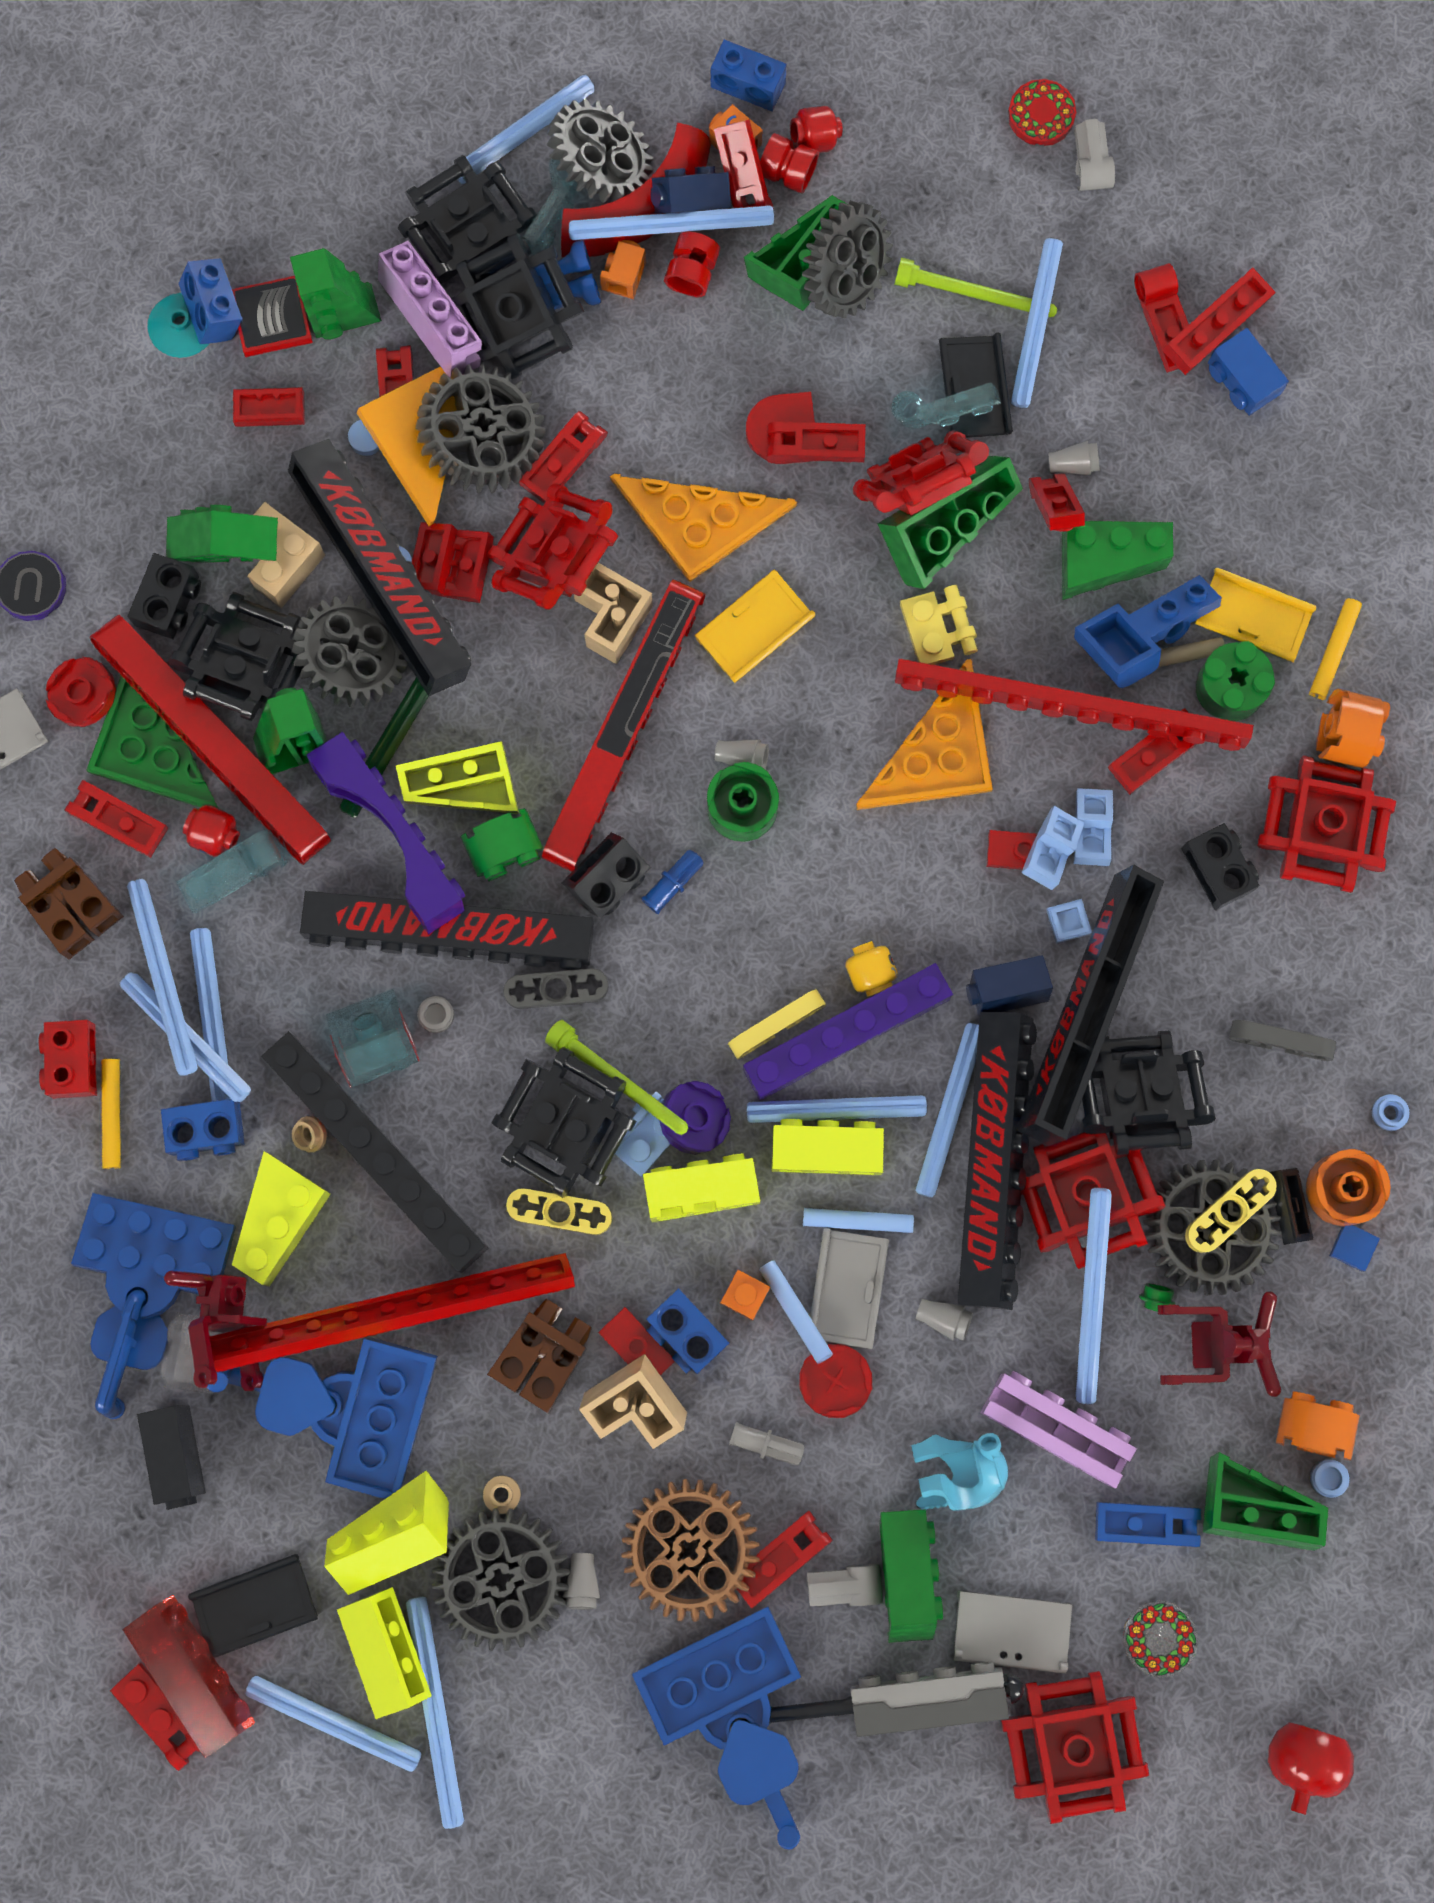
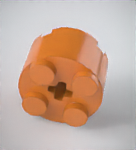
(1352, 728)
(1352, 1167)
(1318, 1426)

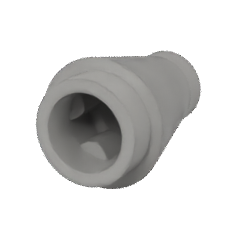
(1075, 459)
(742, 751)
(945, 1318)
(582, 1583)

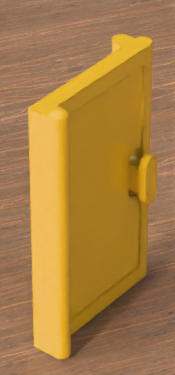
(1258, 612)
(765, 620)

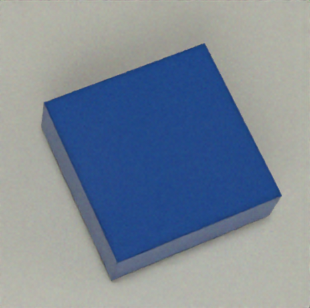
(1354, 1247)

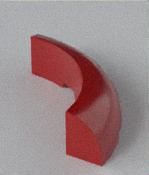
(688, 150)

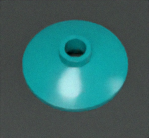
(169, 337)

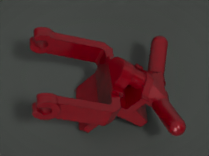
(221, 1312)
(1219, 1344)

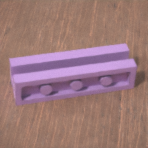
(428, 308)
(1059, 1430)

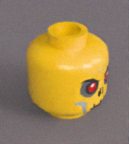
(871, 968)

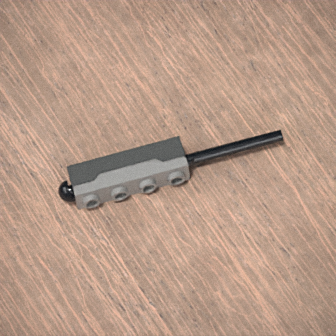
(917, 1701)

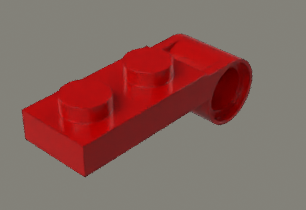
(1161, 306)

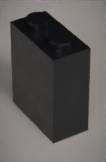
(171, 1456)

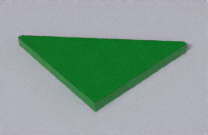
(145, 752)

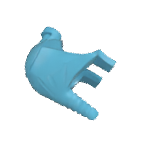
(976, 1467)

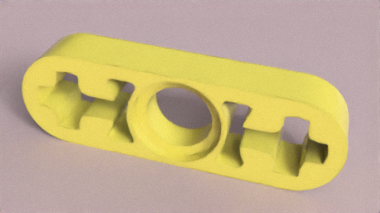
(784, 1018)
(1244, 1185)
(530, 1215)

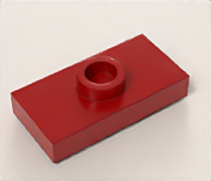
(268, 407)
(1008, 849)
(632, 1341)

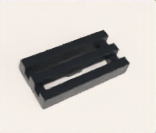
(1291, 1207)

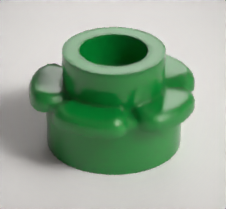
(1156, 1295)

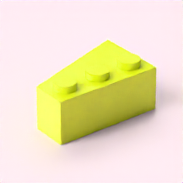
(461, 780)
(701, 1188)
(276, 1219)
(390, 1536)

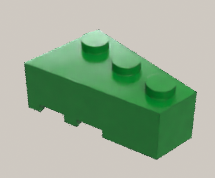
(780, 263)
(332, 295)
(220, 535)
(1113, 553)
(288, 731)
(1256, 1509)
(909, 1575)

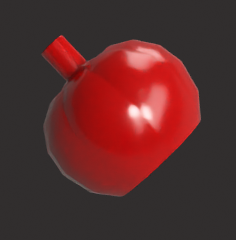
(1310, 1763)

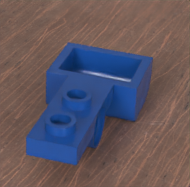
(1127, 642)

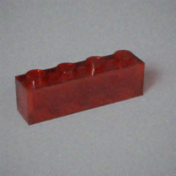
(189, 1675)

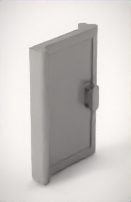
(18, 729)
(845, 1287)
(1013, 1625)

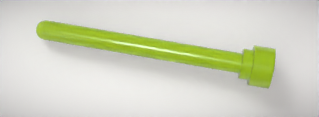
(910, 274)
(564, 1035)

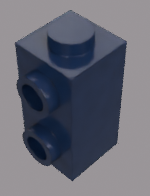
(690, 192)
(1010, 985)

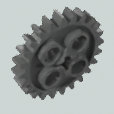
(599, 150)
(847, 259)
(343, 677)

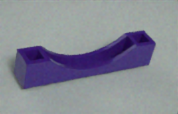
(346, 776)
(847, 1031)

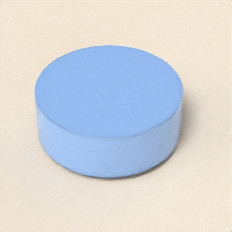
(361, 440)
(1329, 1478)

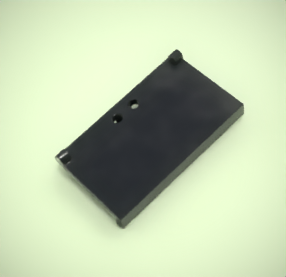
(972, 363)
(242, 1607)

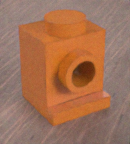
(624, 269)

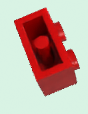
(68, 1059)

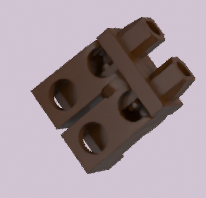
(60, 892)
(541, 1344)

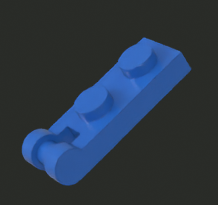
(1146, 1524)

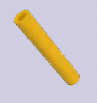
(1335, 648)
(110, 1113)

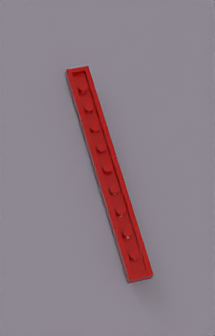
(1086, 707)
(391, 1312)

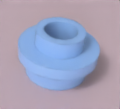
(1400, 1107)

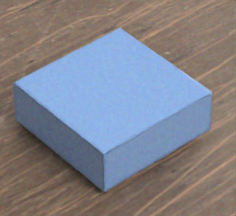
(1069, 921)

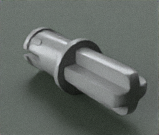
(767, 1444)

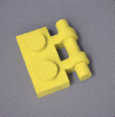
(928, 630)

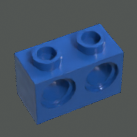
(748, 75)
(210, 301)
(202, 1119)
(694, 1325)

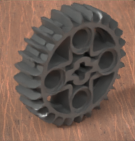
(470, 438)
(1196, 1274)
(449, 1582)

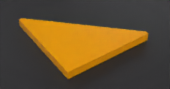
(392, 426)
(699, 522)
(937, 759)

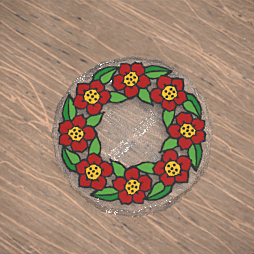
(1160, 1638)

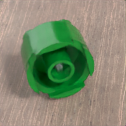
(1242, 663)
(730, 786)
(501, 844)

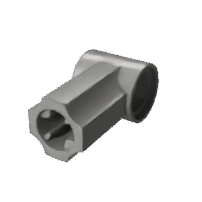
(1093, 162)
(851, 1585)

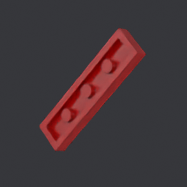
(1218, 321)

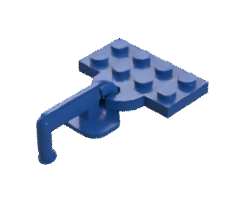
(135, 1251)
(373, 1417)
(729, 1680)

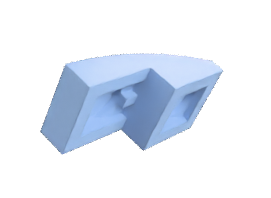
(1096, 811)
(1052, 846)

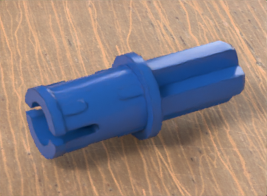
(673, 881)

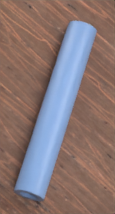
(858, 1220)
(796, 1312)

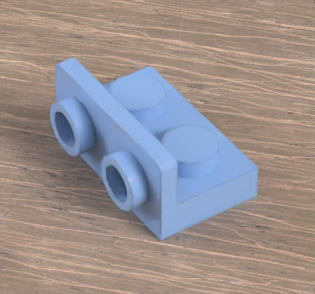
(645, 1142)

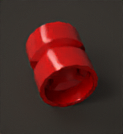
(788, 163)
(692, 262)

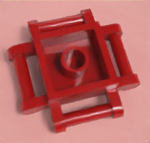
(922, 474)
(556, 549)
(1327, 823)
(1070, 1187)
(1075, 1748)

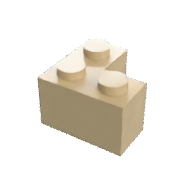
(294, 562)
(619, 609)
(635, 1395)

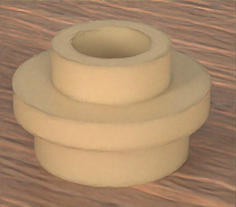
(302, 1137)
(513, 1493)

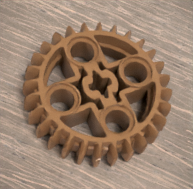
(645, 1574)

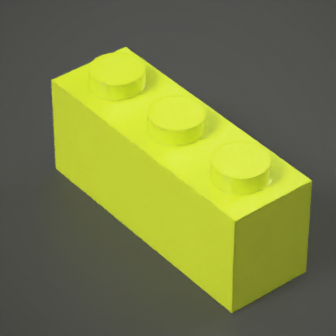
(827, 1148)
(384, 1653)

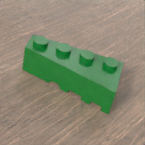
(933, 536)

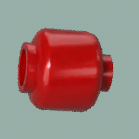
(816, 128)
(211, 830)

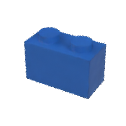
(1247, 372)

